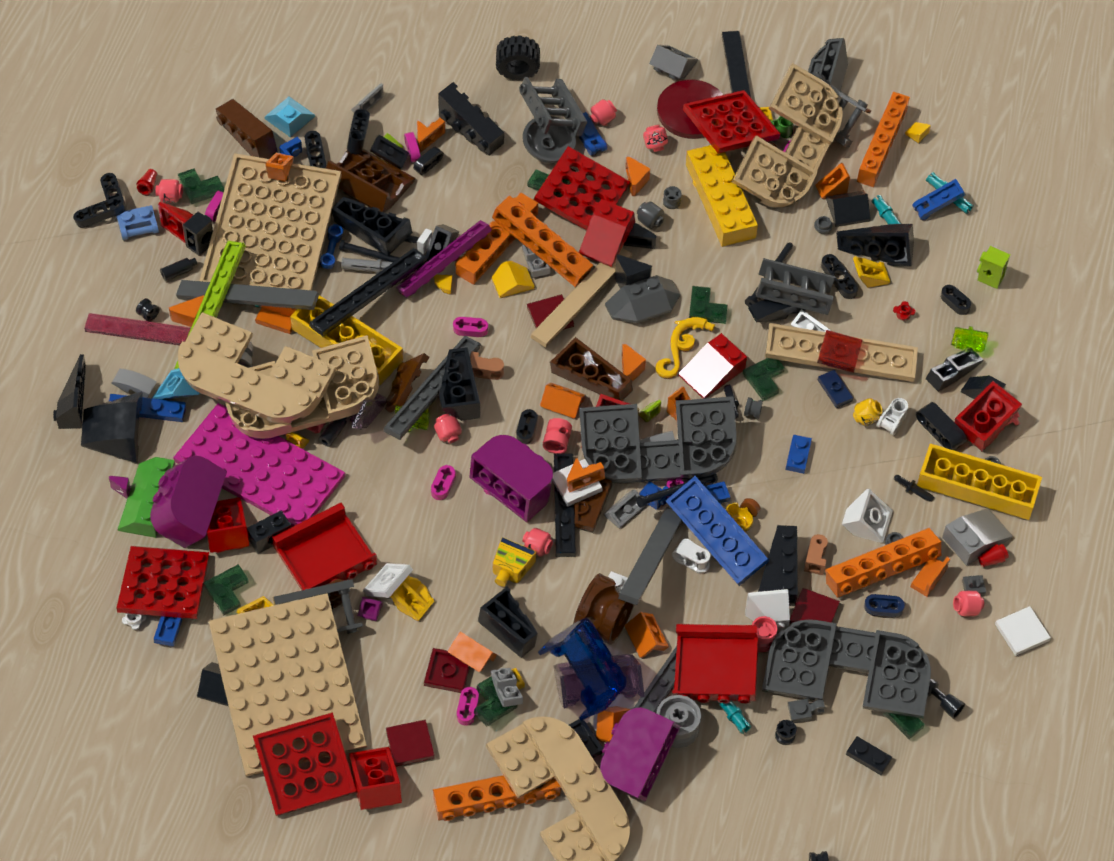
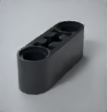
(358, 131)
(941, 426)

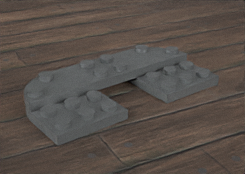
(702, 449)
(895, 665)

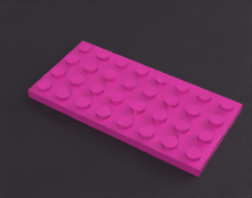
(263, 470)

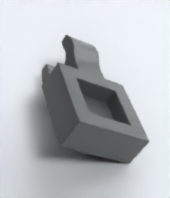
(802, 711)

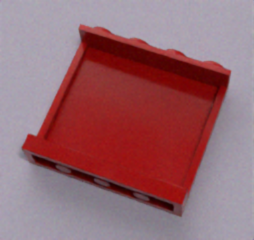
(324, 549)
(716, 662)

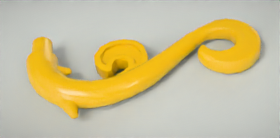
(686, 345)

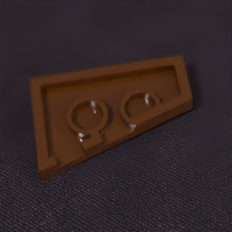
(401, 386)
(589, 510)

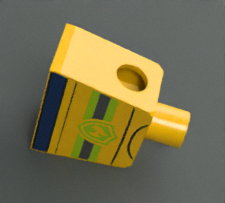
(512, 562)

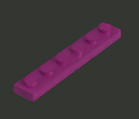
(443, 258)

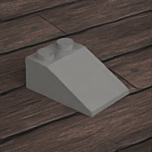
(975, 534)

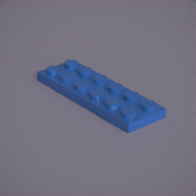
(717, 531)

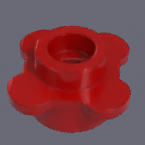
(904, 315)

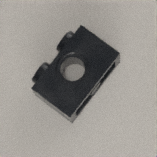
(198, 233)
(261, 533)

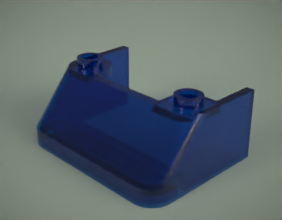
(591, 663)

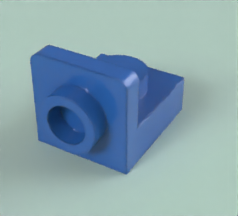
(292, 147)
(651, 488)

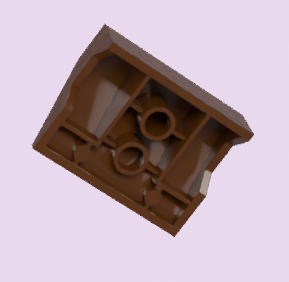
(371, 179)

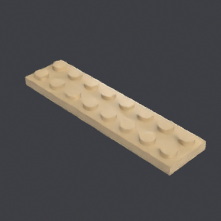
(874, 358)

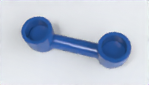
(334, 236)

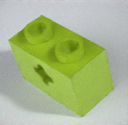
(993, 267)

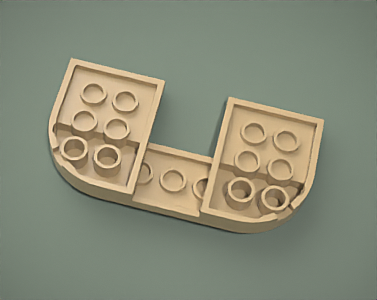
(787, 176)
(212, 368)
(350, 386)
(549, 750)

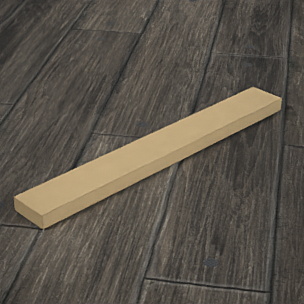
(575, 302)

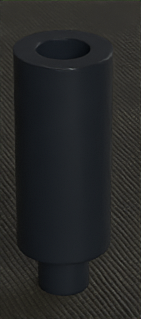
(177, 268)
(332, 431)

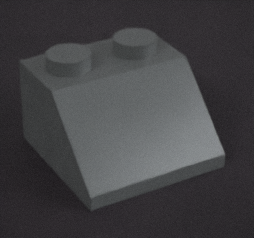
(672, 61)

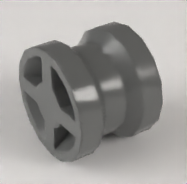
(672, 197)
(753, 408)

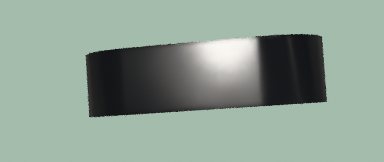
(428, 160)
(954, 300)
(522, 426)

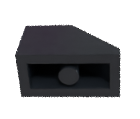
(441, 238)
(976, 385)

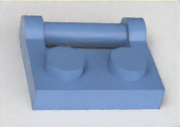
(137, 218)

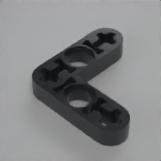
(110, 202)

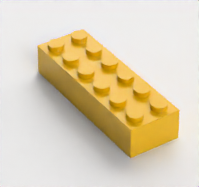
(721, 198)
(385, 352)
(979, 481)

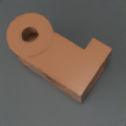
(486, 368)
(814, 560)

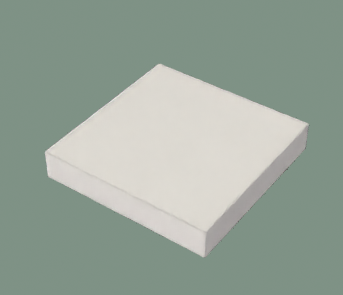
(560, 481)
(387, 580)
(1022, 631)

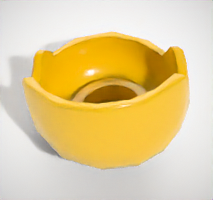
(740, 515)

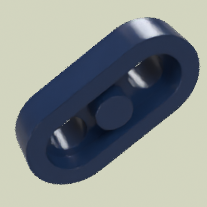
(884, 605)

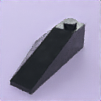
(885, 243)
(458, 387)
(70, 404)

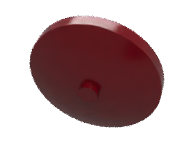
(671, 104)

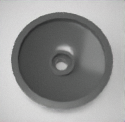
(557, 139)

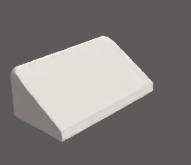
(806, 321)

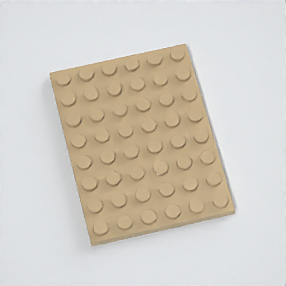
(276, 221)
(283, 670)

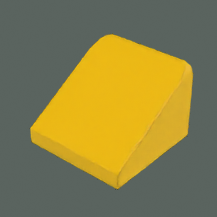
(918, 131)
(297, 439)

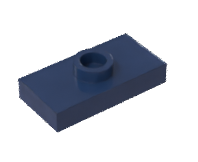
(835, 388)

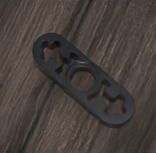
(316, 147)
(840, 284)

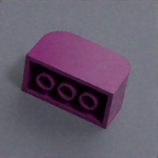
(513, 475)
(187, 500)
(637, 751)

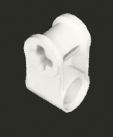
(892, 418)
(690, 555)

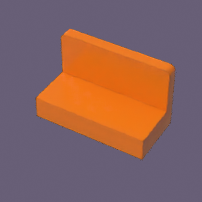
(276, 318)
(562, 400)
(930, 575)
(645, 634)
(471, 652)

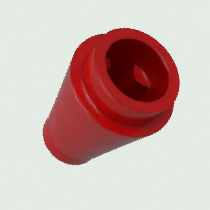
(146, 183)
(994, 555)

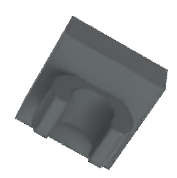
(974, 583)

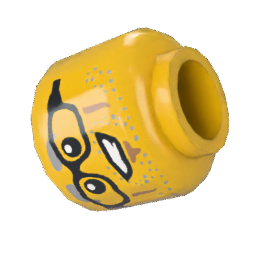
(867, 411)

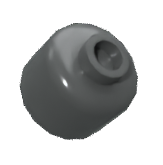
(650, 215)

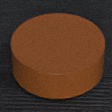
(752, 505)

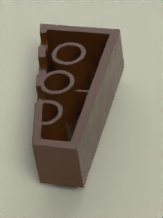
(247, 129)
(590, 370)

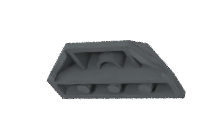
(831, 62)
(643, 300)

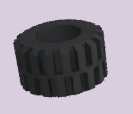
(517, 57)

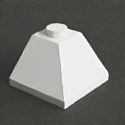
(868, 517)
(770, 604)

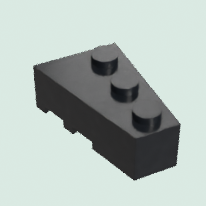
(508, 623)

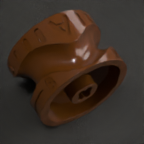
(604, 608)

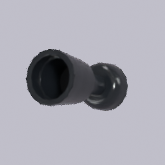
(949, 703)

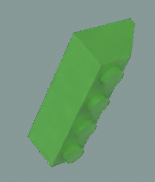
(140, 500)

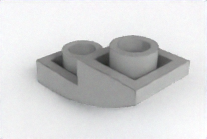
(535, 264)
(135, 381)
(506, 688)

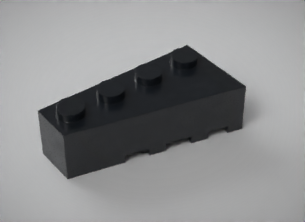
(469, 120)
(371, 225)
(782, 568)

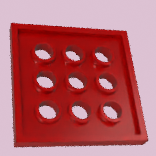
(734, 120)
(570, 192)
(171, 590)
(304, 797)

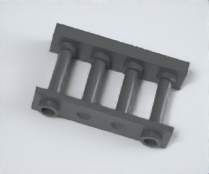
(561, 97)
(842, 136)
(793, 295)
(342, 587)

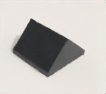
(849, 208)
(630, 271)
(211, 685)

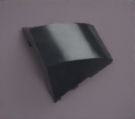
(113, 427)

